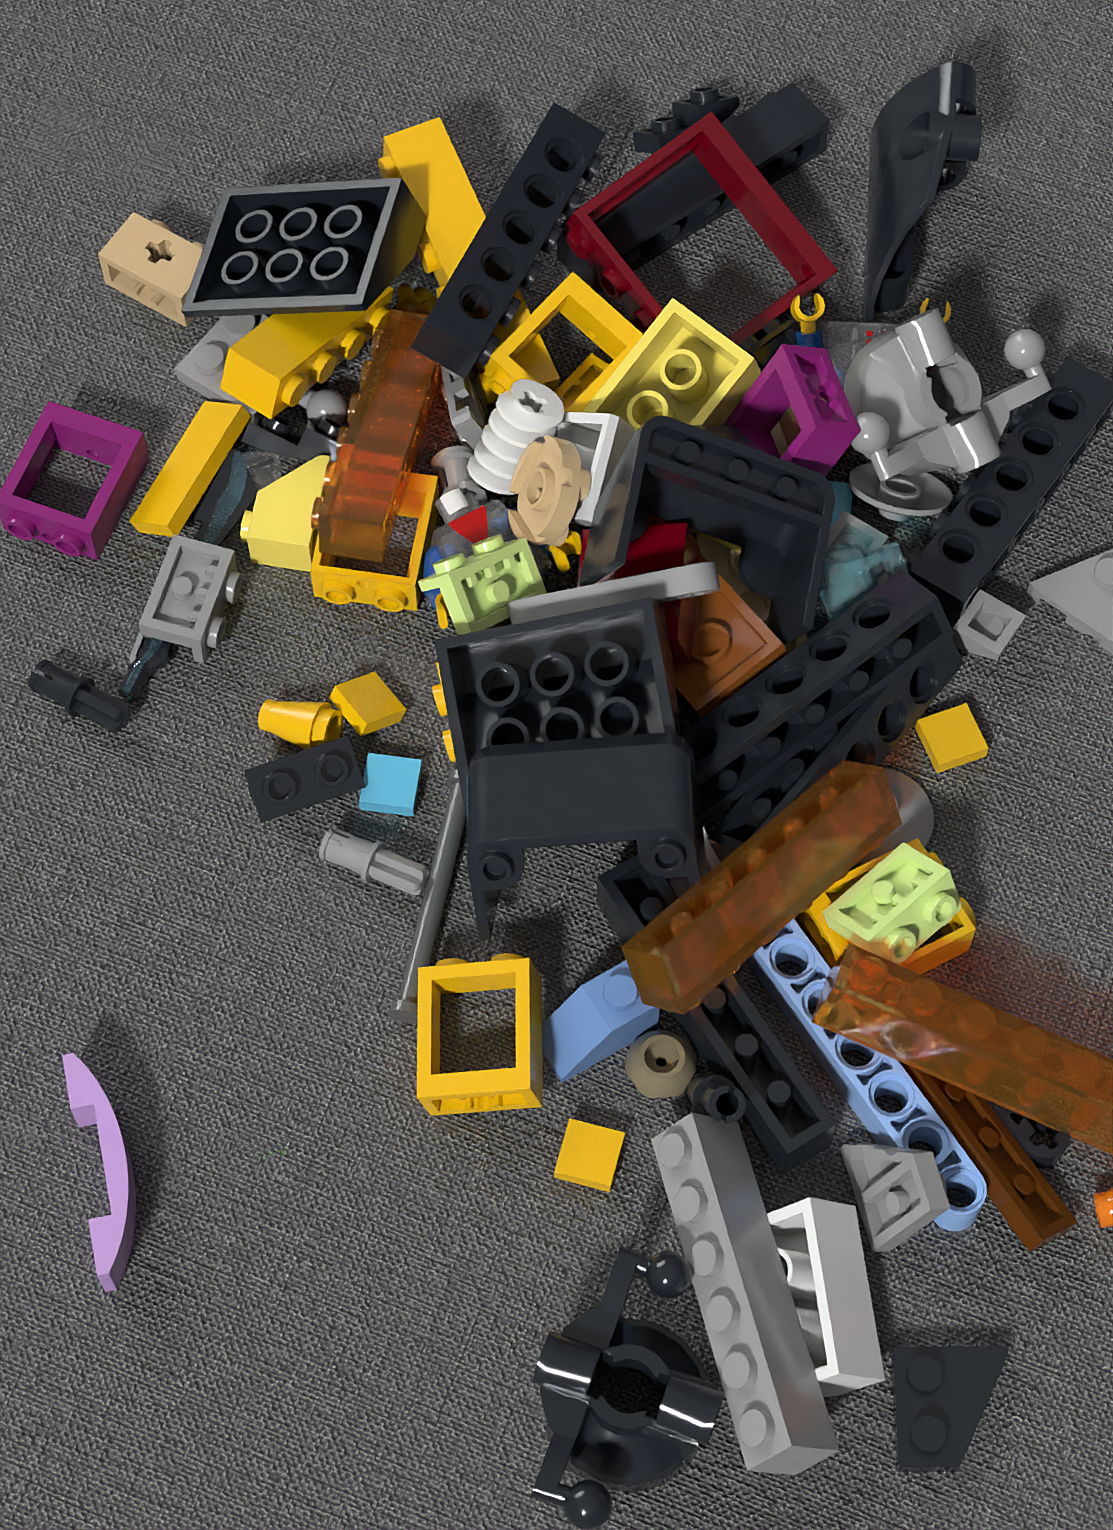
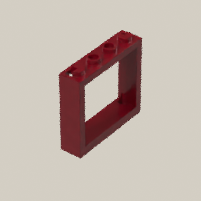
(744, 188)

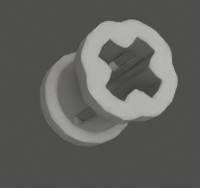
(452, 470)

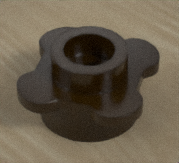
(415, 300)

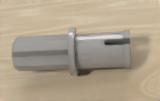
(373, 861)

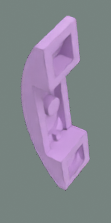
(112, 1233)

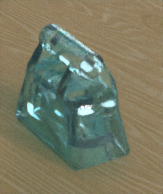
(851, 573)

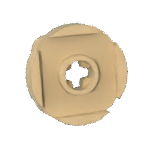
(548, 491)

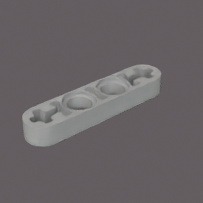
(664, 585)

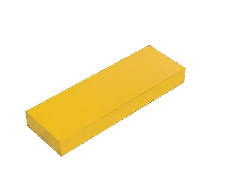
(190, 468)

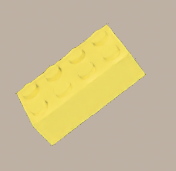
(678, 372)

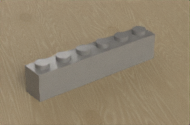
(744, 1297)

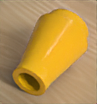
(301, 722)

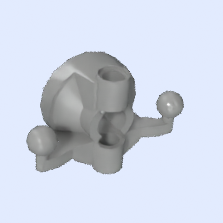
(924, 400)

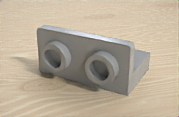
(192, 596)

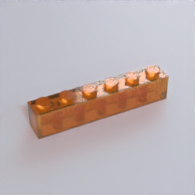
(380, 444)
(761, 887)
(969, 1045)

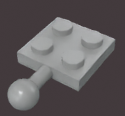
(205, 365)

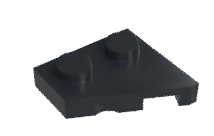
(940, 1402)

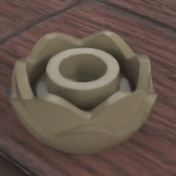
(659, 1081)

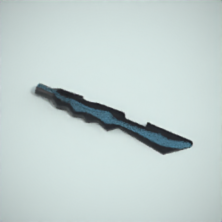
(220, 512)

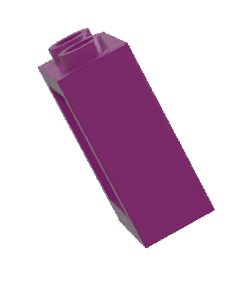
(799, 379)
(88, 437)

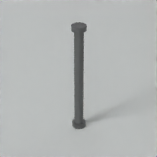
(425, 935)

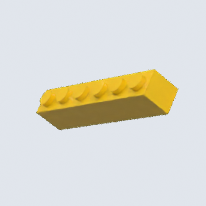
(454, 215)

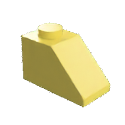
(280, 522)

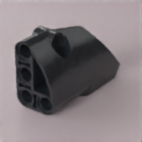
(914, 152)

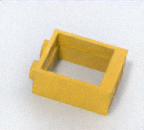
(589, 314)
(383, 590)
(830, 945)
(480, 1089)

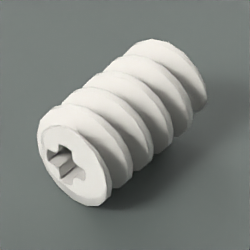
(519, 419)

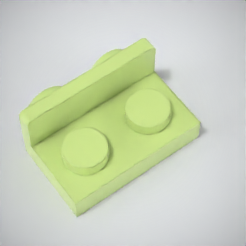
(485, 582)
(896, 905)

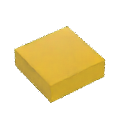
(367, 703)
(951, 738)
(589, 1155)

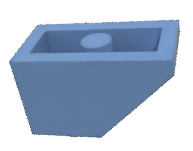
(596, 1022)

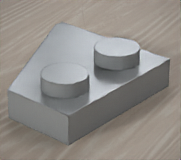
(465, 406)
(1083, 595)
(894, 1191)

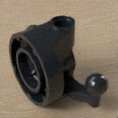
(596, 1440)

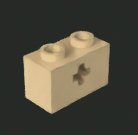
(151, 265)

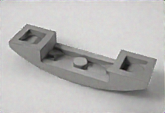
(983, 627)

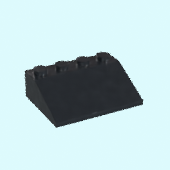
(305, 248)
(560, 679)

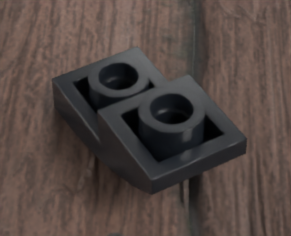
(685, 114)
(276, 437)

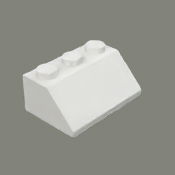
(830, 1291)

